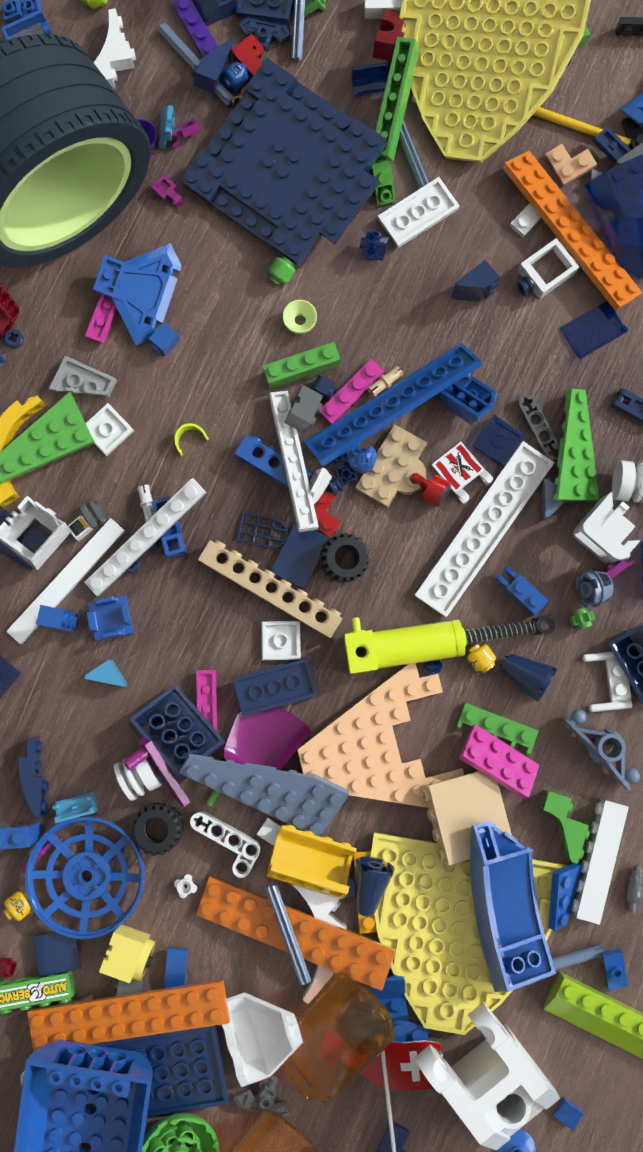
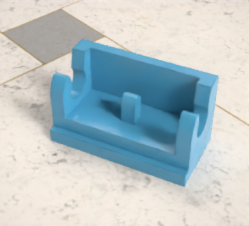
(75, 807)

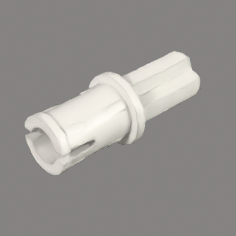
(146, 502)

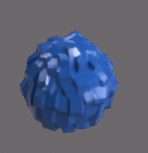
(360, 459)

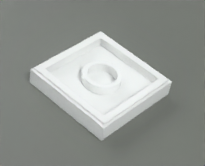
(108, 429)
(281, 640)

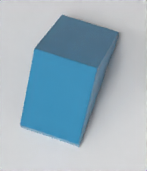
(108, 674)

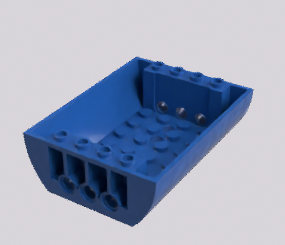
(61, 1084)

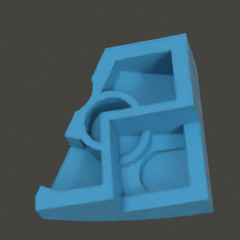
(166, 125)

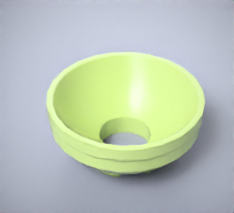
(299, 308)

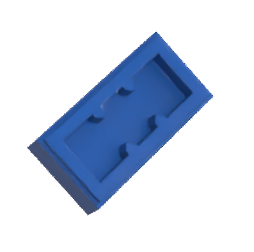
(614, 969)

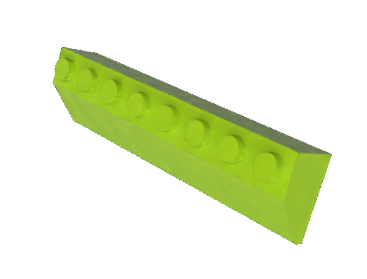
(596, 1013)

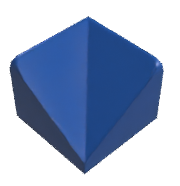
(568, 1113)

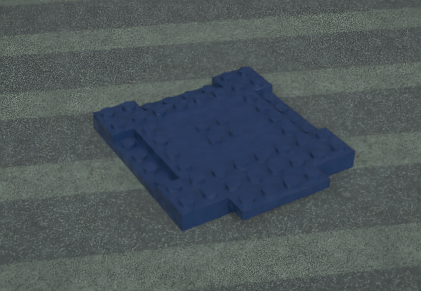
(287, 165)

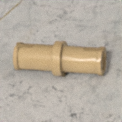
(385, 381)

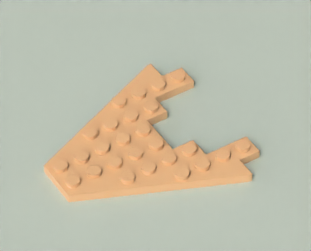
(362, 749)

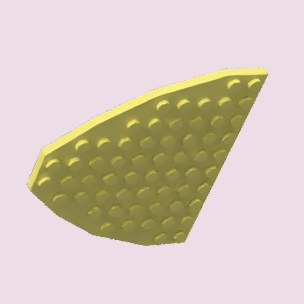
(487, 65)
(435, 931)

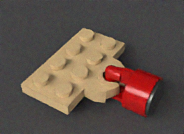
(402, 471)

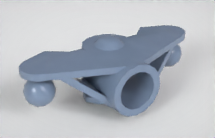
(596, 753)

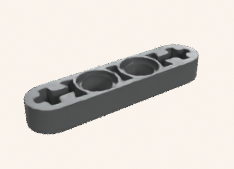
(537, 429)

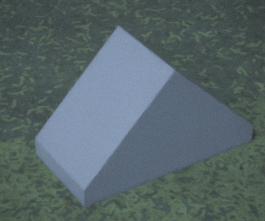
(549, 506)

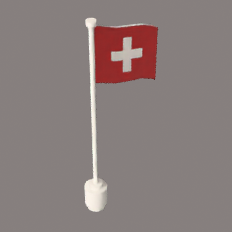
(403, 1072)

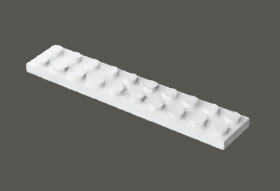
(484, 529)

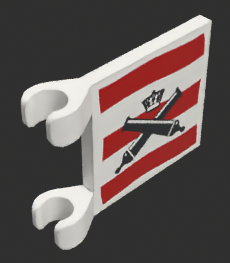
(460, 469)

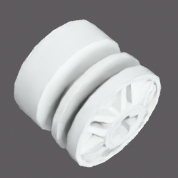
(628, 481)
(133, 781)

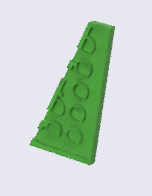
(46, 440)

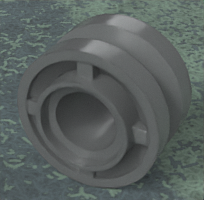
(92, 512)

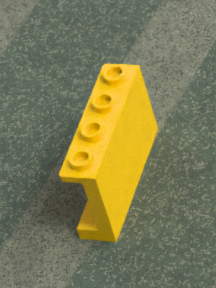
(311, 861)

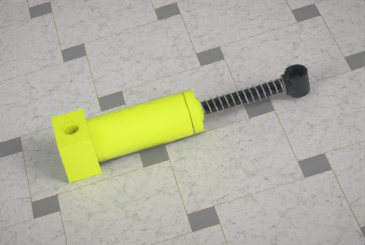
(426, 642)

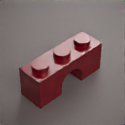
(386, 37)

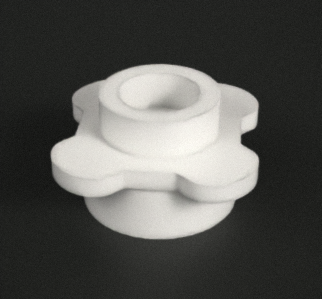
(179, 884)

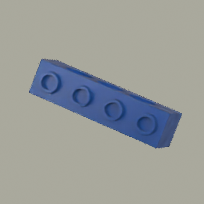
(245, 453)

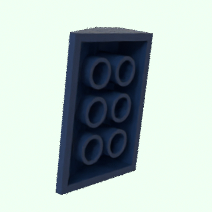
(176, 729)

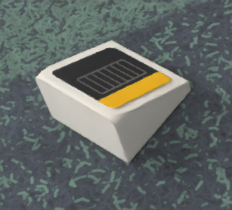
(79, 528)

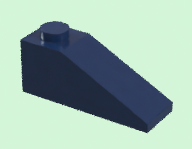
(211, 67)

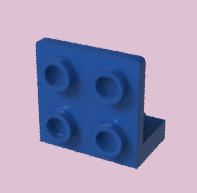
(393, 997)

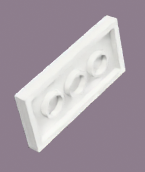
(418, 212)

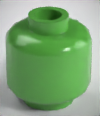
(281, 270)

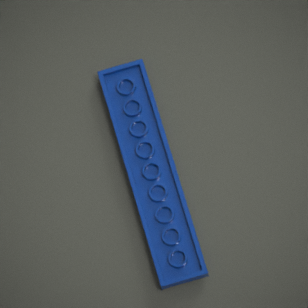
(392, 403)

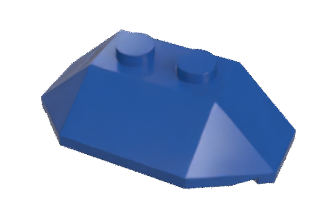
(468, 399)

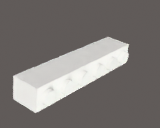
(600, 861)

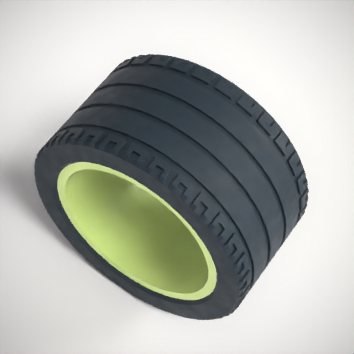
(65, 150)

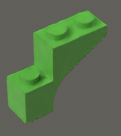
(572, 831)

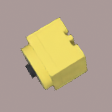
(128, 954)

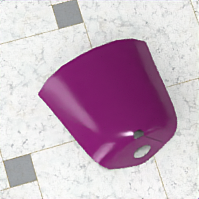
(265, 738)

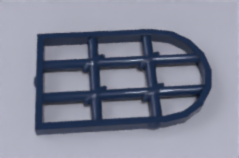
(255, 533)

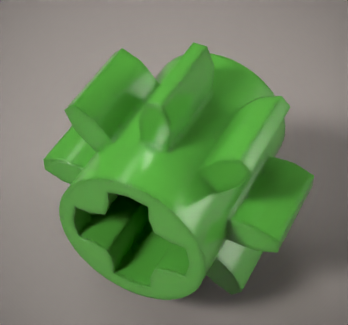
(582, 618)

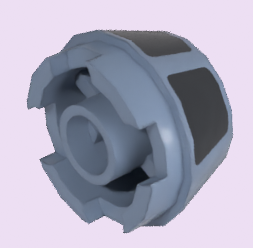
(594, 587)

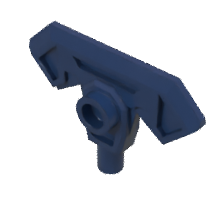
(265, 30)

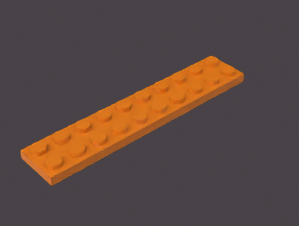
(572, 230)
(317, 939)
(131, 1015)

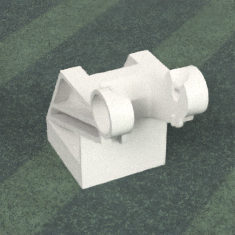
(493, 1085)

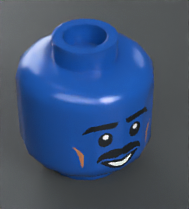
(236, 76)

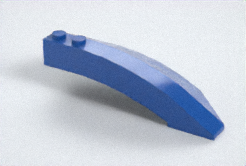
(507, 909)

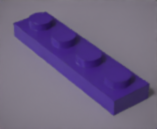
(195, 26)

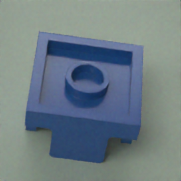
(110, 618)

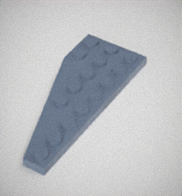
(289, 796)

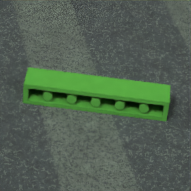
(397, 94)

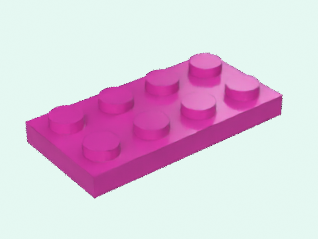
(499, 762)

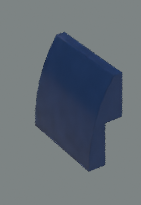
(55, 953)

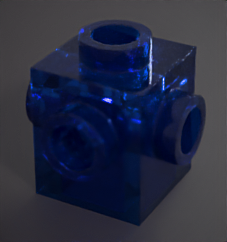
(374, 246)

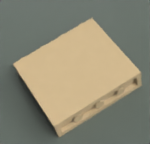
(457, 806)

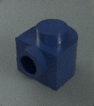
(324, 387)

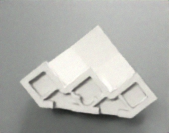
(259, 1037)

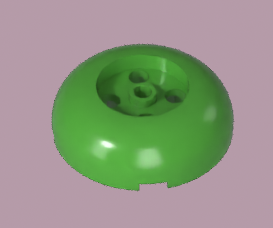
(183, 1128)

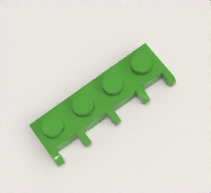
(499, 726)

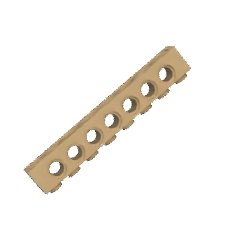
(214, 550)

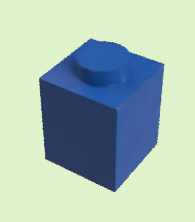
(164, 339)

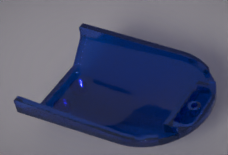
(618, 207)

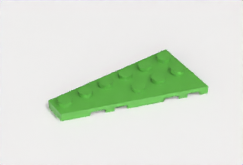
(576, 457)

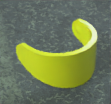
(182, 429)

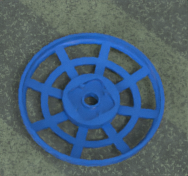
(76, 885)

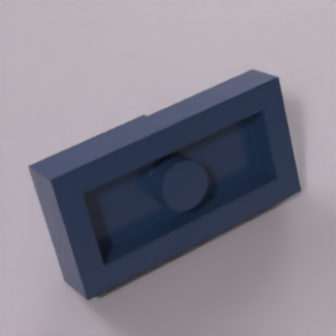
(611, 144)

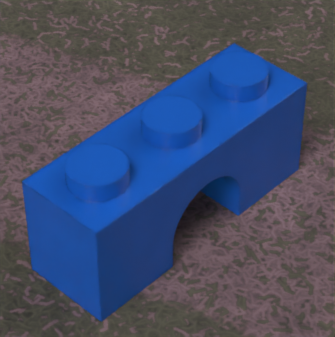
(172, 539)
(57, 618)

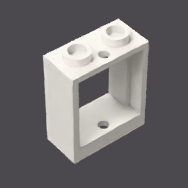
(540, 287)

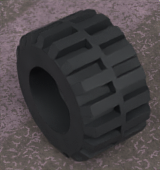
(360, 558)
(141, 834)

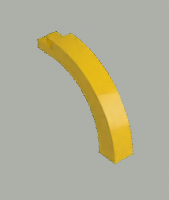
(10, 422)

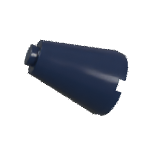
(528, 674)
(370, 883)

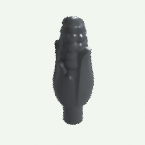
(635, 889)

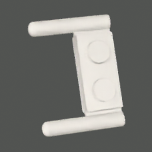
(617, 683)

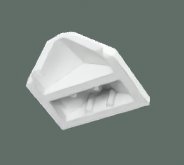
(319, 483)

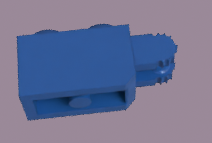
(522, 592)

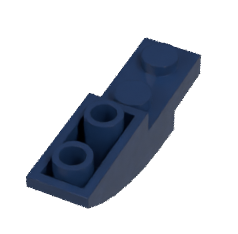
(32, 784)

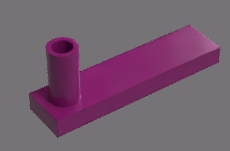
(149, 751)

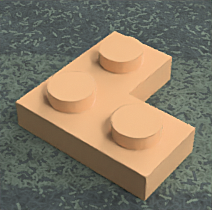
(567, 168)

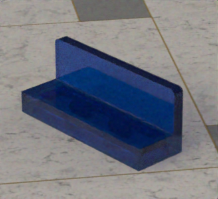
(370, 78)

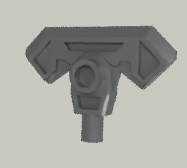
(263, 1100)

